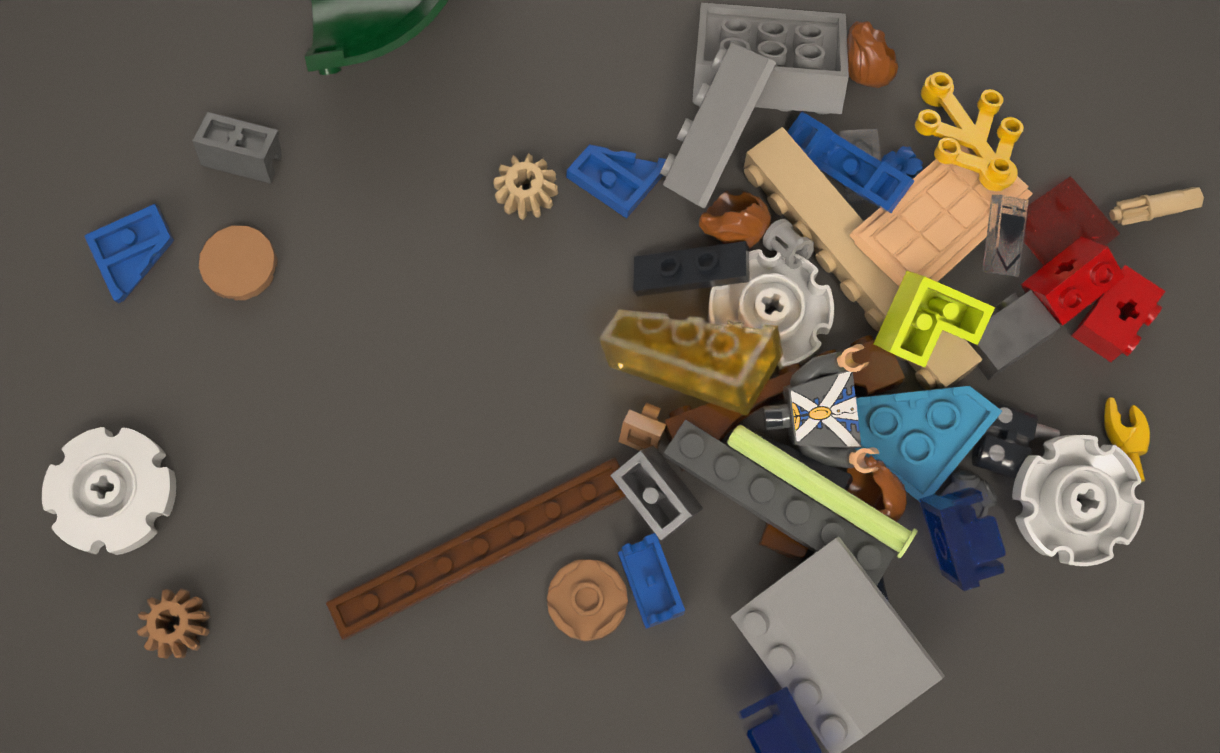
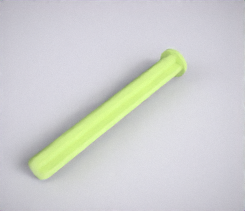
(822, 489)

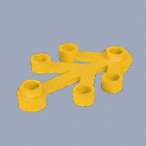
(994, 168)

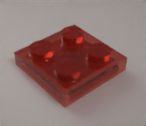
(1062, 218)

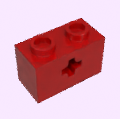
(1074, 279)
(1111, 335)

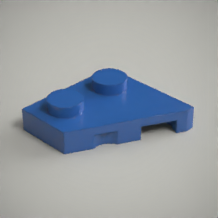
(615, 177)
(129, 249)

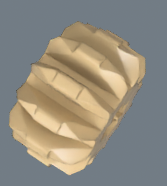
(511, 190)

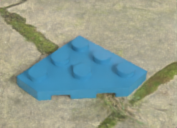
(924, 432)

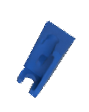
(651, 581)

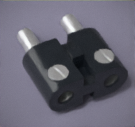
(1008, 440)

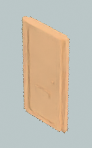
(933, 223)

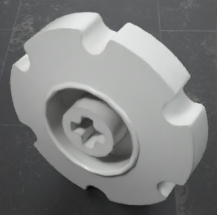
(801, 304)
(1107, 505)
(122, 516)

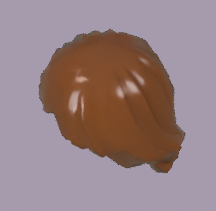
(869, 57)
(736, 219)
(879, 489)

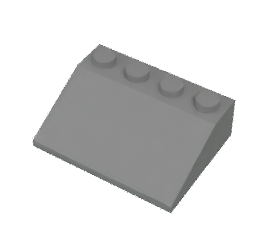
(804, 44)
(837, 646)

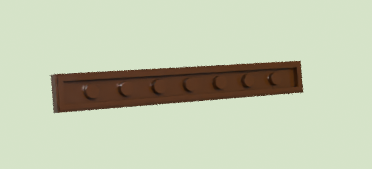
(475, 550)

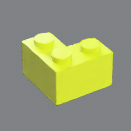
(922, 312)

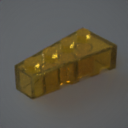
(695, 357)

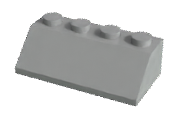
(718, 123)

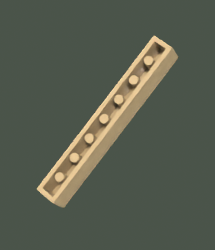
(822, 214)

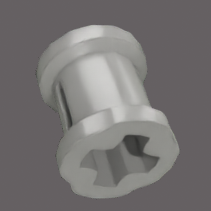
(788, 243)

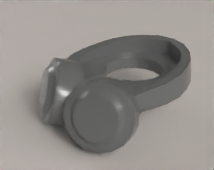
(965, 479)

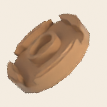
(238, 262)
(587, 600)

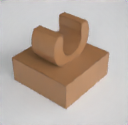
(642, 429)

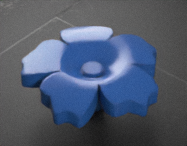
(904, 161)

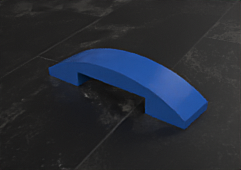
(849, 164)

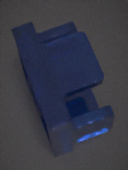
(961, 542)
(784, 730)

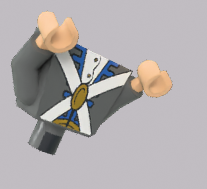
(823, 411)

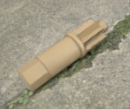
(1149, 207)

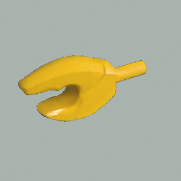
(1132, 439)

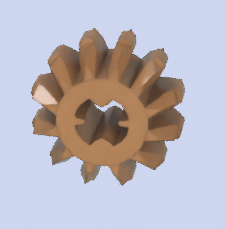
(161, 614)

